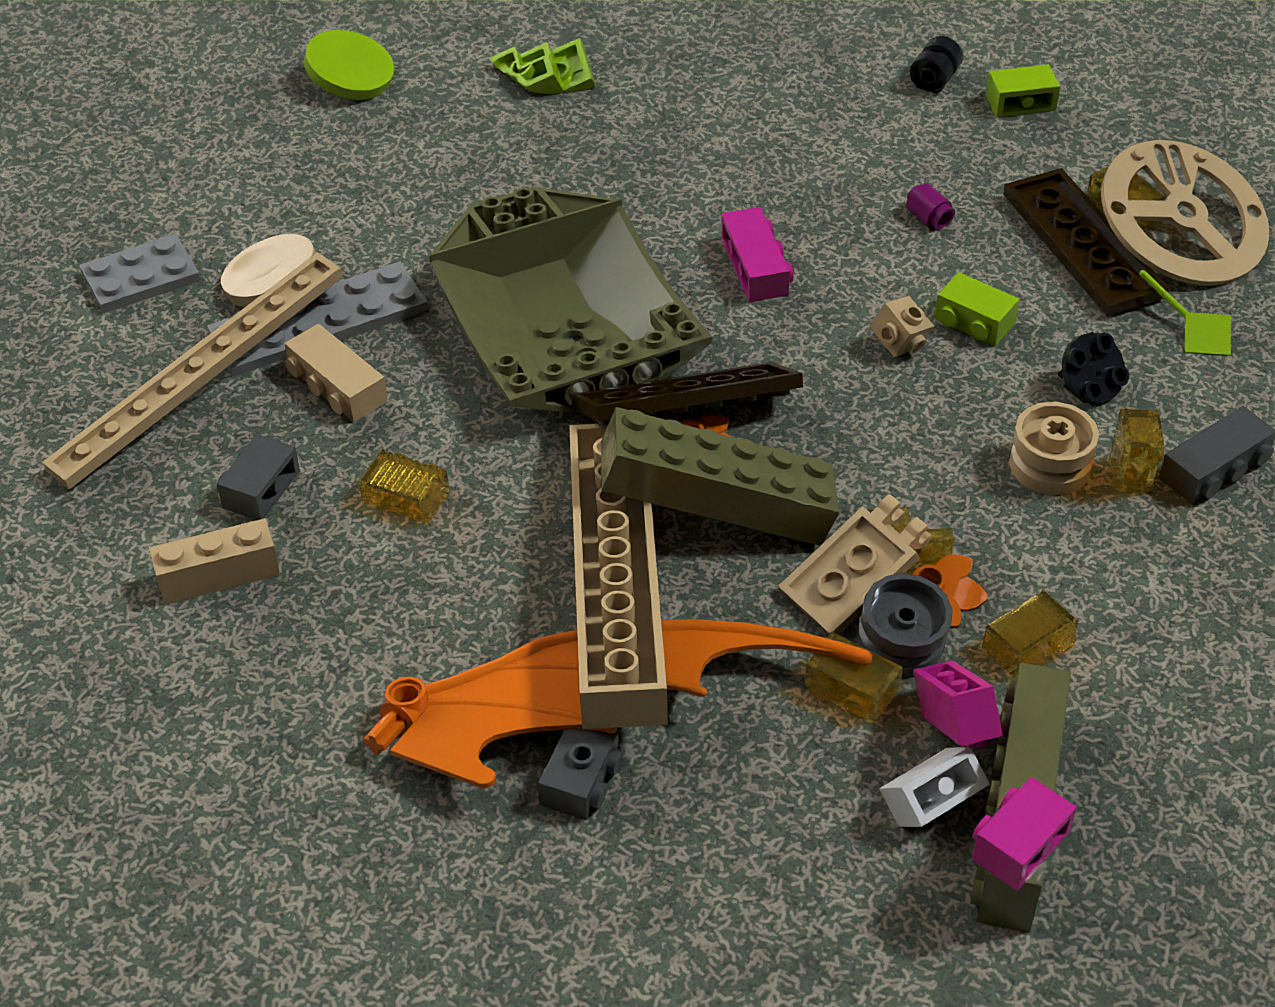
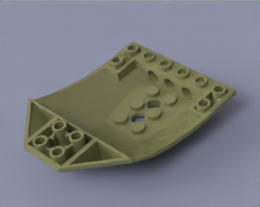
(558, 267)

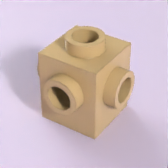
(902, 326)

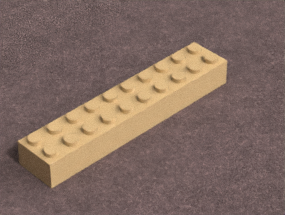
(615, 597)

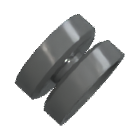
(905, 621)

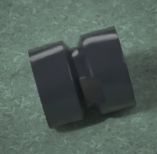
(936, 64)

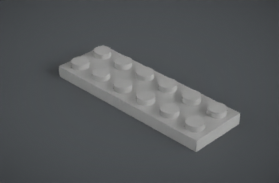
(343, 310)

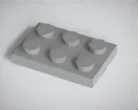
(139, 273)

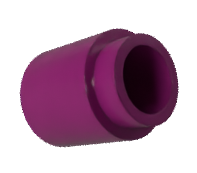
(930, 206)

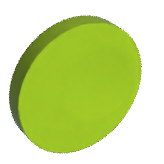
(348, 64)

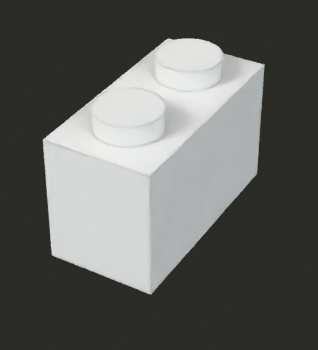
(934, 786)

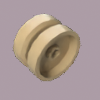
(1053, 448)

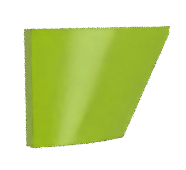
(547, 69)

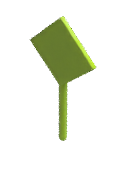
(1203, 331)

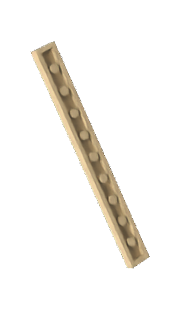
(191, 371)

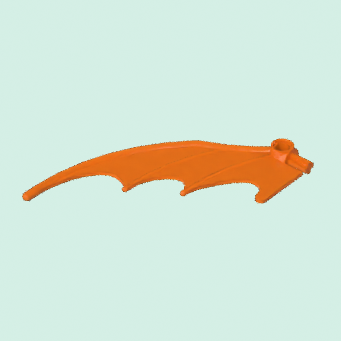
(539, 691)

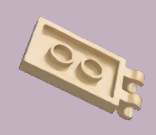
(843, 569)

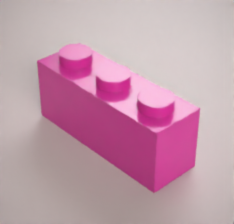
(756, 254)
(958, 703)

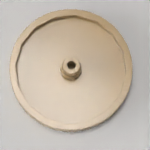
(263, 266)

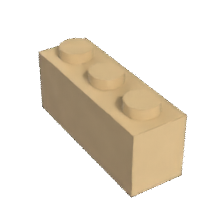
(335, 372)
(214, 561)

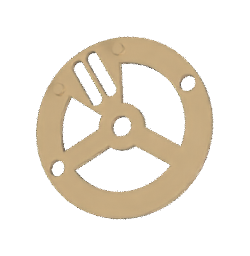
(1230, 262)

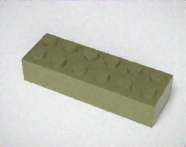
(718, 476)
(1028, 748)

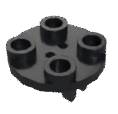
(1093, 368)

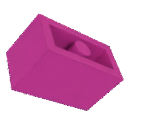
(1022, 832)

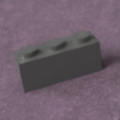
(1218, 455)

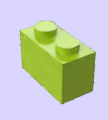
(1022, 90)
(976, 309)

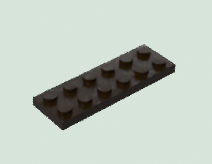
(1082, 241)
(684, 391)

